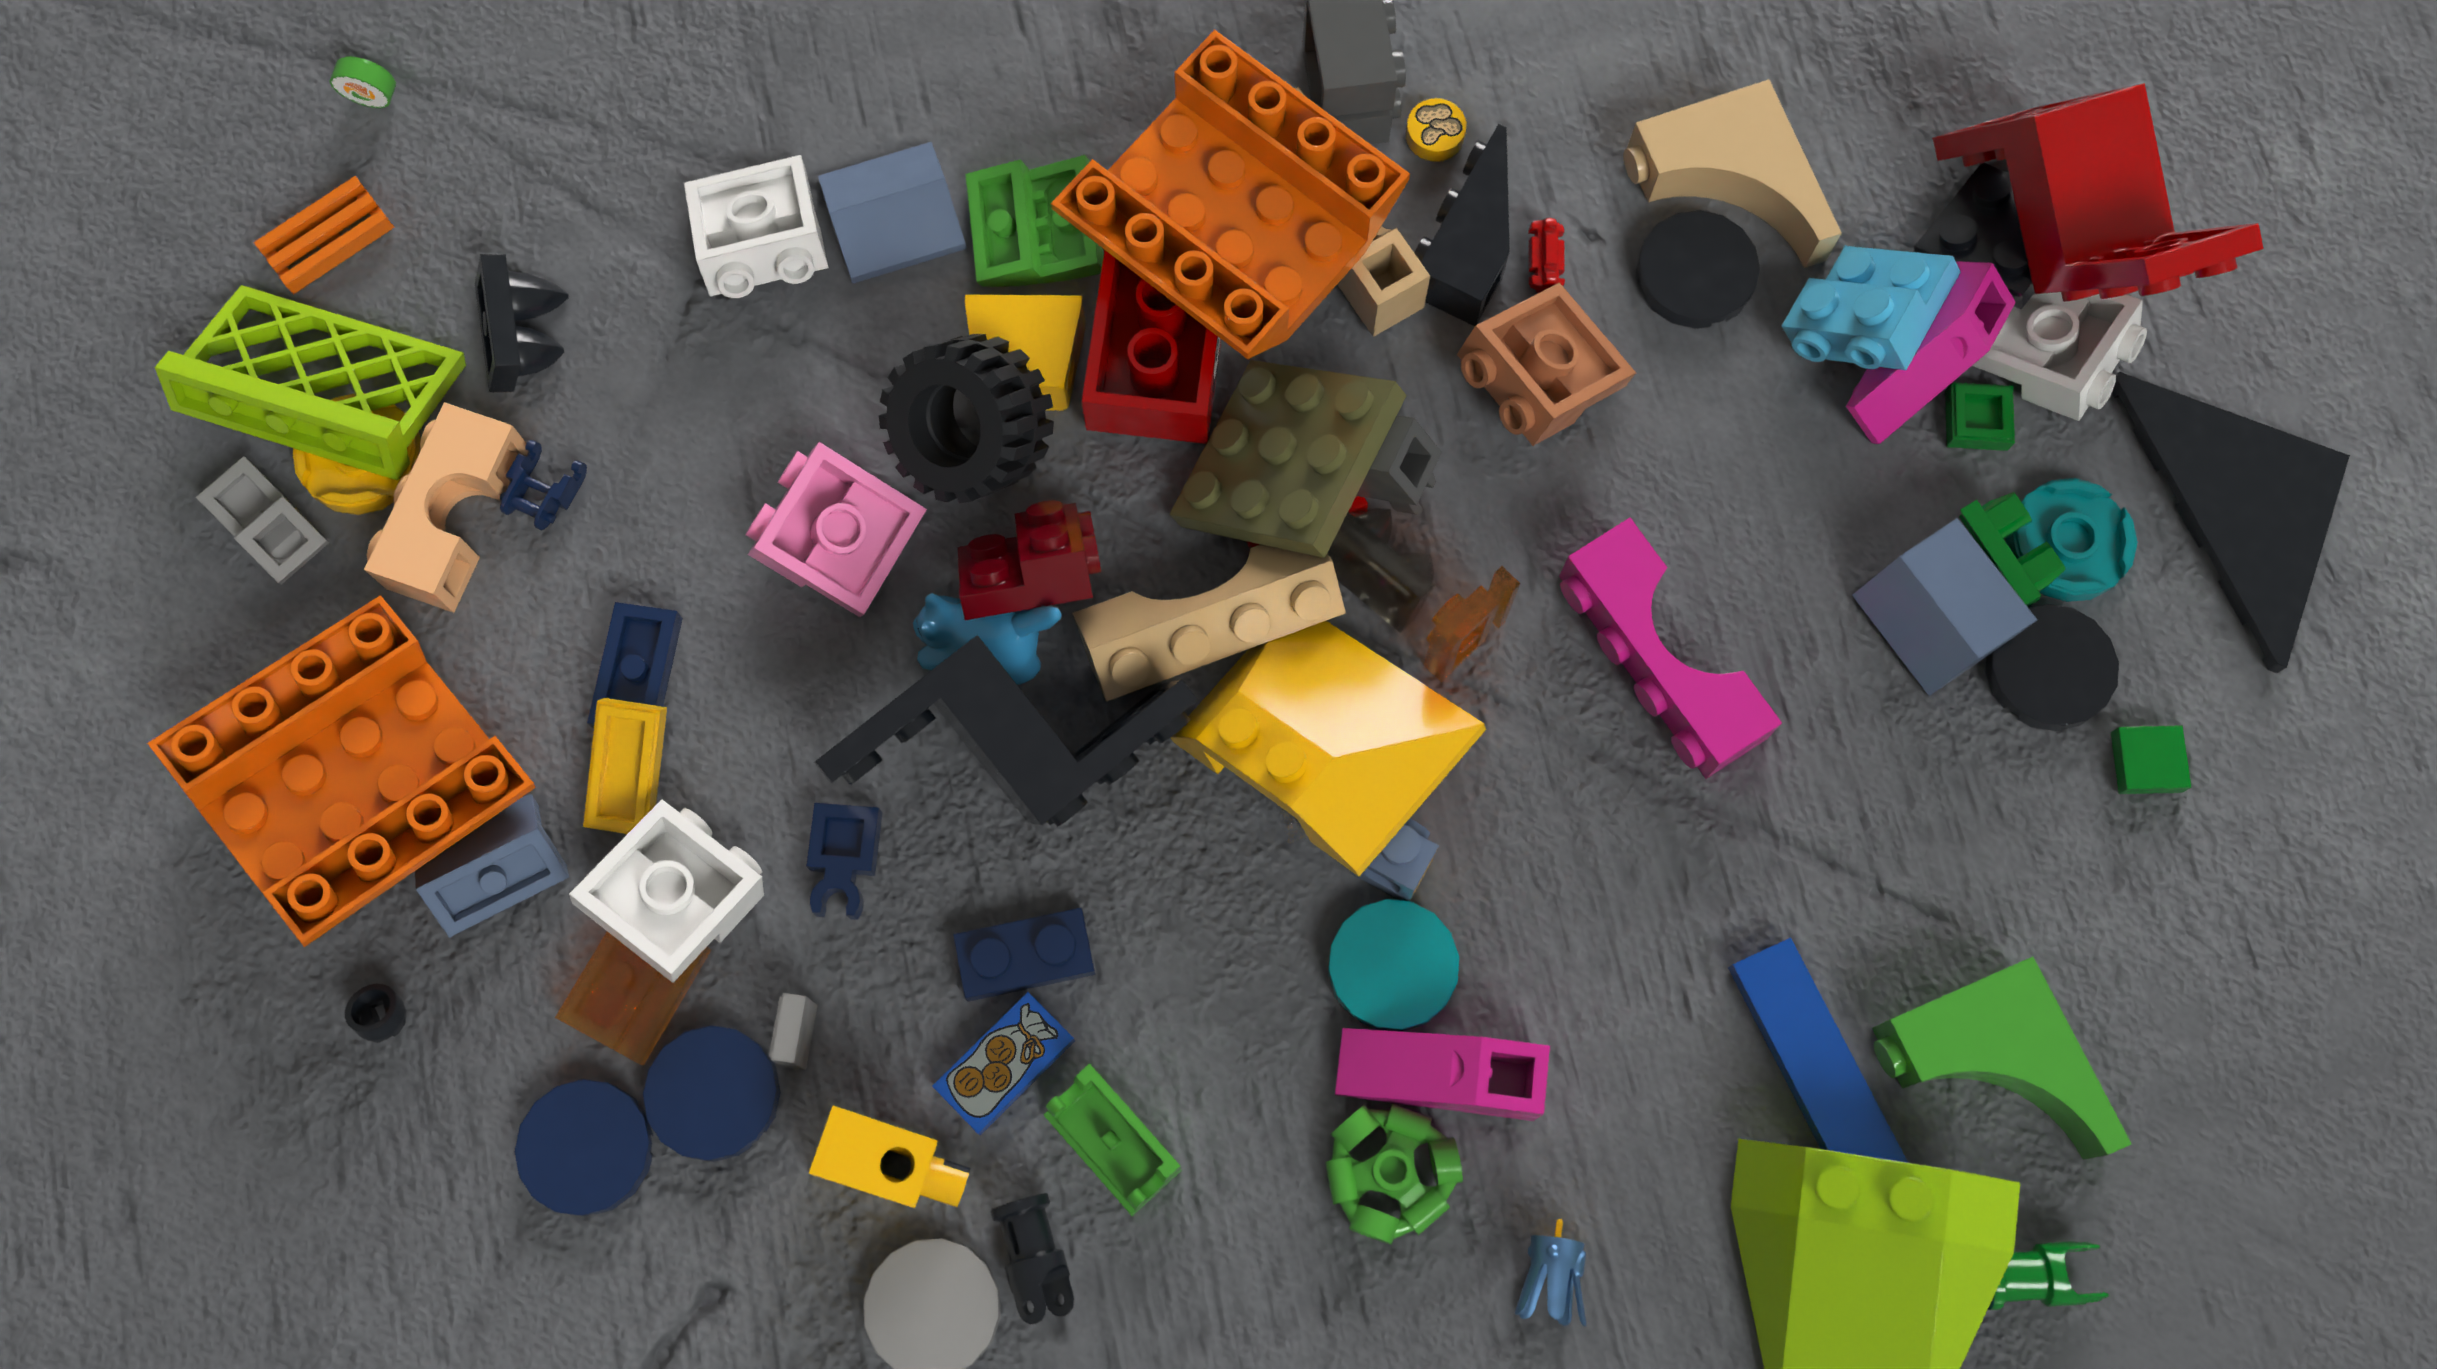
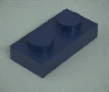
(637, 655)
(1024, 954)

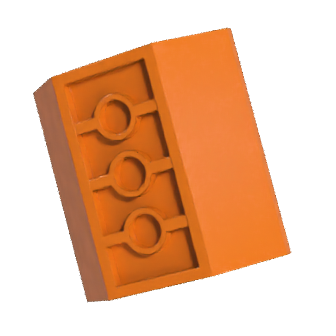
(1238, 199)
(340, 769)

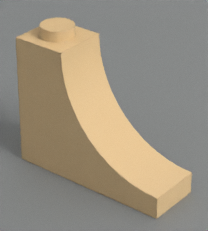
(1741, 154)

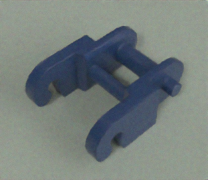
(557, 496)

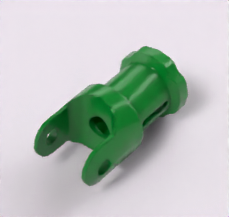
(2043, 1277)

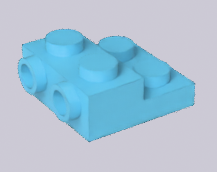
(1871, 307)

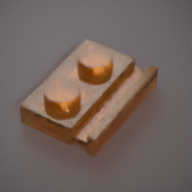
(1465, 623)
(625, 999)

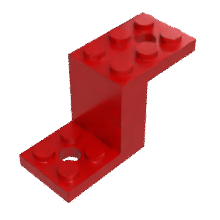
(2096, 198)

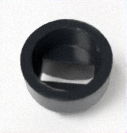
(364, 1019)

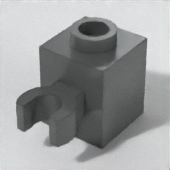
(1402, 467)

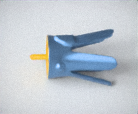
(1563, 1264)

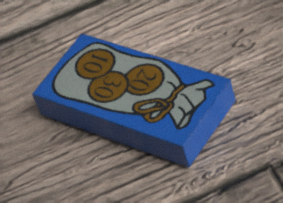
(1003, 1063)

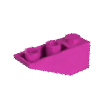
(1953, 343)
(1444, 1072)

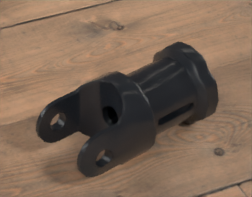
(1035, 1267)

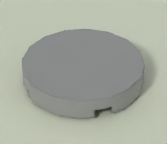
(932, 1306)

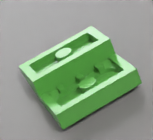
(1019, 234)

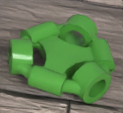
(1392, 1172)

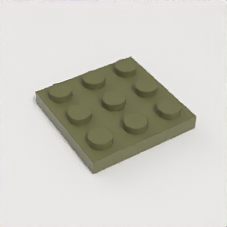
(1288, 456)

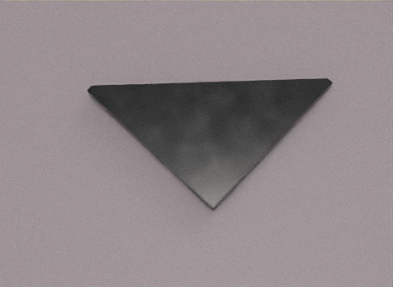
(2248, 498)

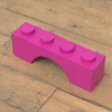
(1708, 713)

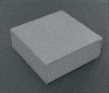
(793, 1031)

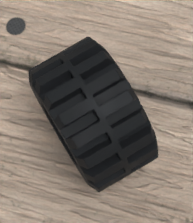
(924, 423)

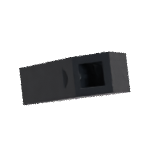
(1473, 239)

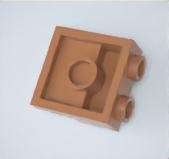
(1543, 363)

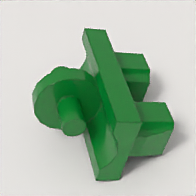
(1993, 524)

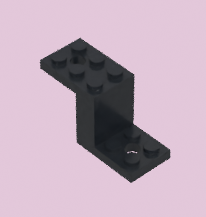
(1011, 734)

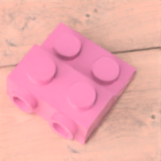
(834, 528)

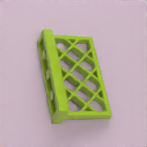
(290, 410)

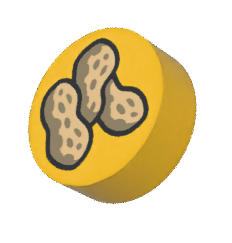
(1435, 129)

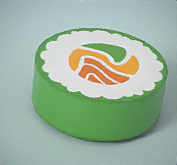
(363, 82)

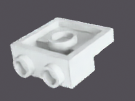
(755, 227)
(2067, 349)
(670, 889)

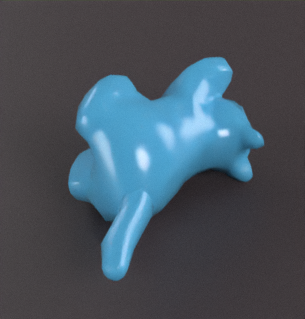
(1008, 636)

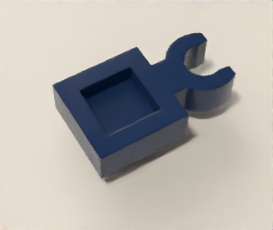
(842, 846)

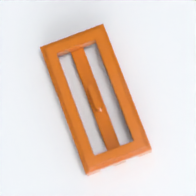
(320, 227)

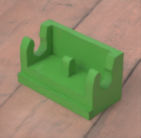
(1111, 1140)

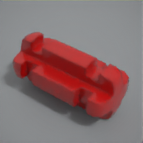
(1546, 254)

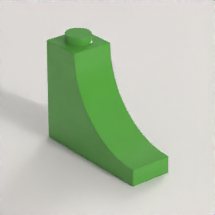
(2008, 1036)

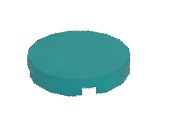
(2086, 533)
(1393, 965)

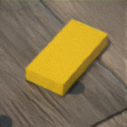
(624, 764)

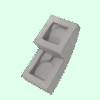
(262, 520)

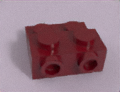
(1036, 569)

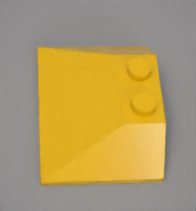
(1331, 738)

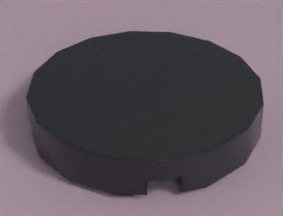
(1697, 269)
(2055, 670)

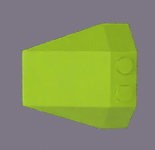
(1867, 1256)

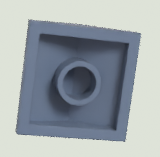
(892, 212)
(1943, 606)

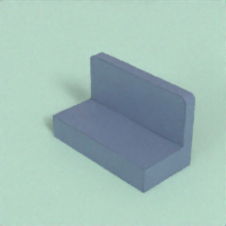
(491, 868)

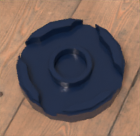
(711, 1093)
(584, 1148)

